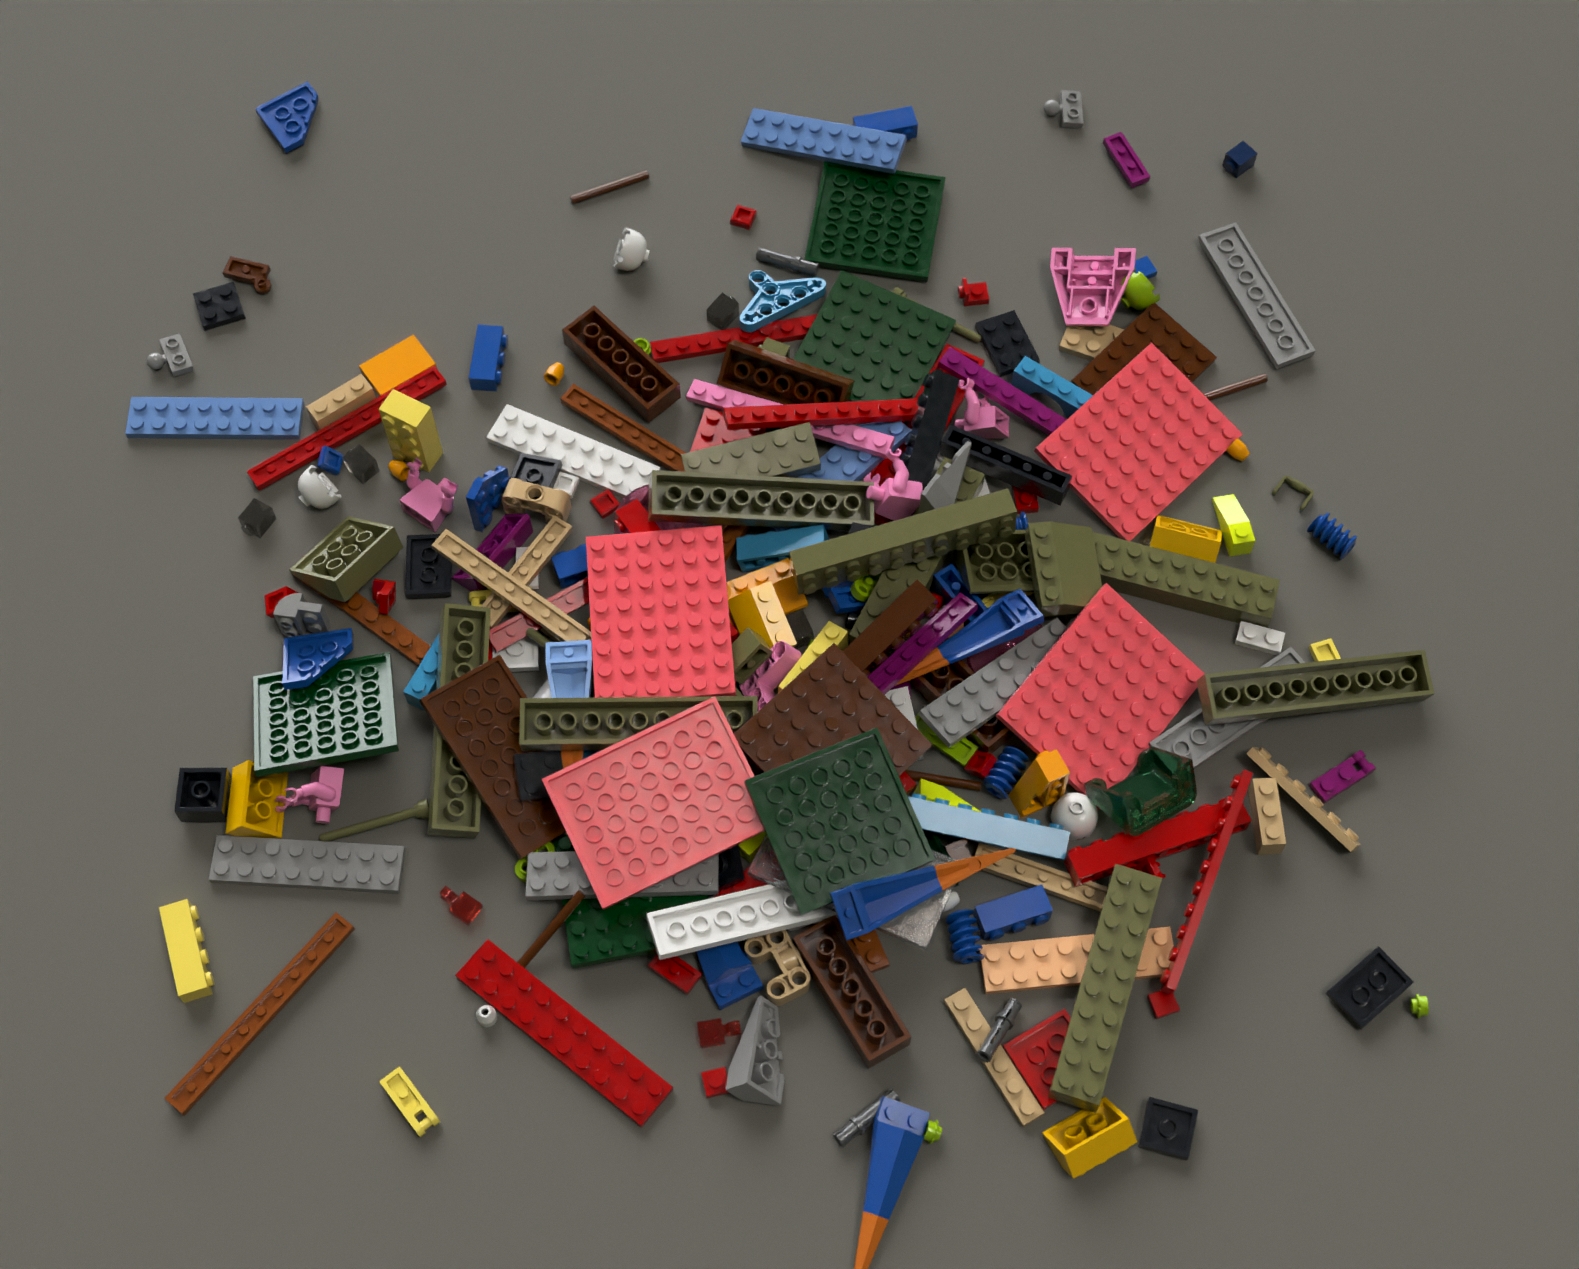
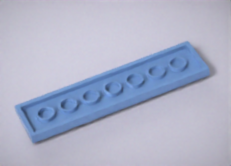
(824, 140)
(215, 418)
(851, 464)

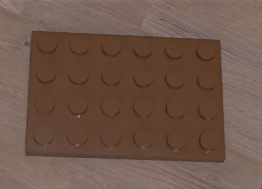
(1150, 327)

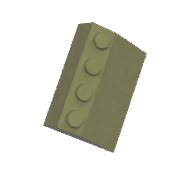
(348, 557)
(996, 565)
(1062, 566)

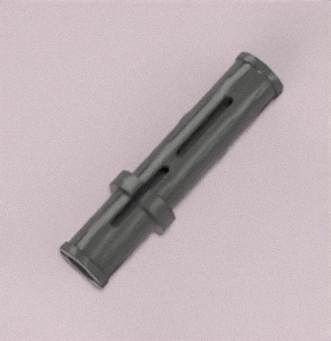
(810, 267)
(1010, 1011)
(862, 1121)

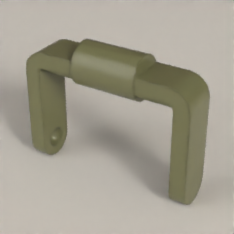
(1298, 486)

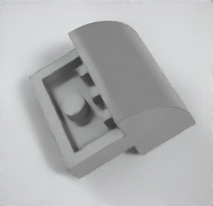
(297, 616)

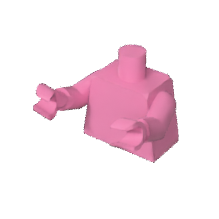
(982, 420)
(897, 495)
(426, 500)
(320, 794)

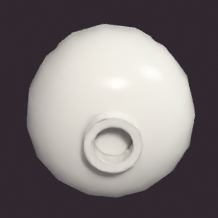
(630, 251)
(317, 489)
(1076, 814)

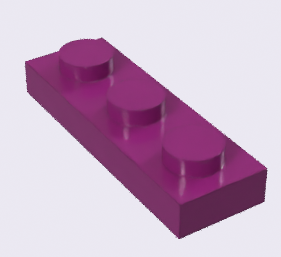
(1126, 159)

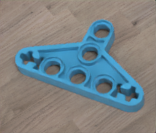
(785, 293)

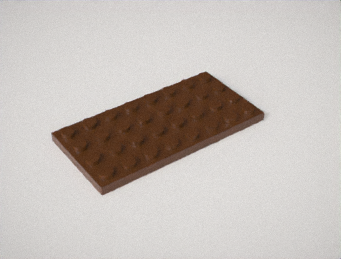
(482, 729)

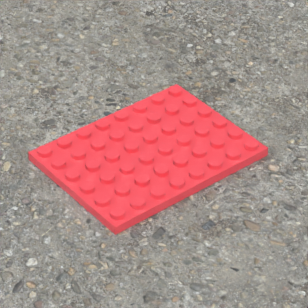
(1138, 442)
(660, 614)
(1102, 692)
(656, 802)

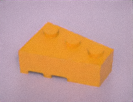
(1041, 784)

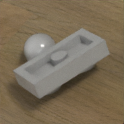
(1069, 107)
(174, 354)

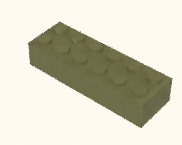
(775, 454)

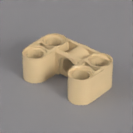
(552, 502)
(789, 962)

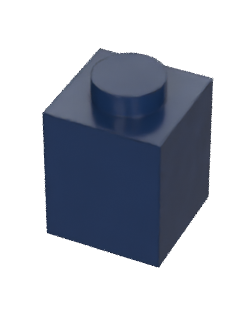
(1239, 159)

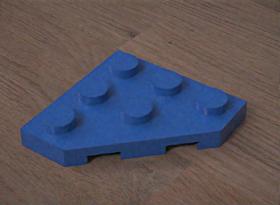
(290, 115)
(486, 495)
(312, 655)

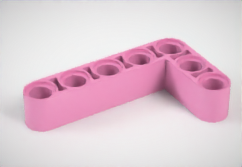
(771, 673)

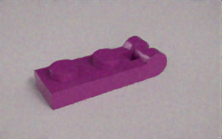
(1341, 777)

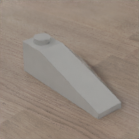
(944, 488)
(755, 1066)

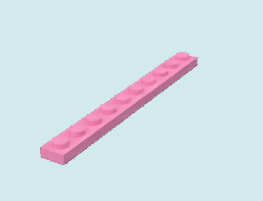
(840, 434)

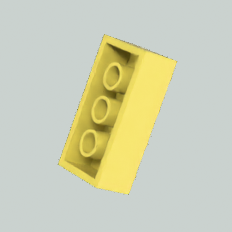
(410, 430)

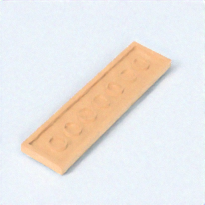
(1060, 961)

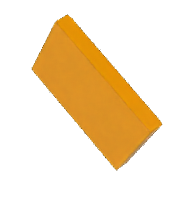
(397, 365)

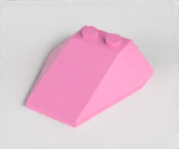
(1090, 284)

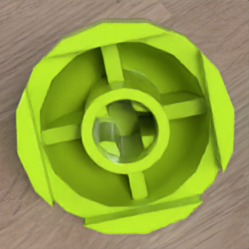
(1138, 292)

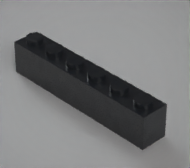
(929, 425)
(1008, 465)

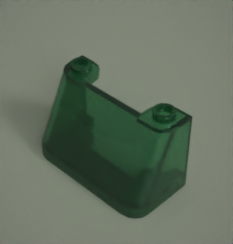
(1150, 796)

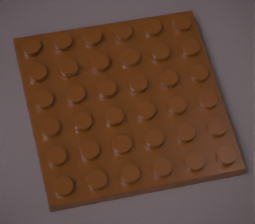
(825, 707)

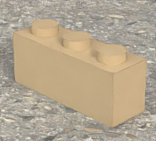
(340, 402)
(1266, 816)

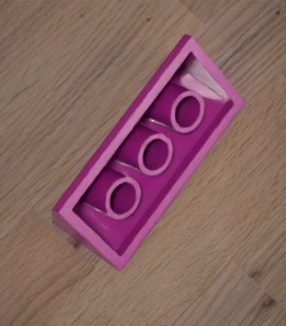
(499, 546)

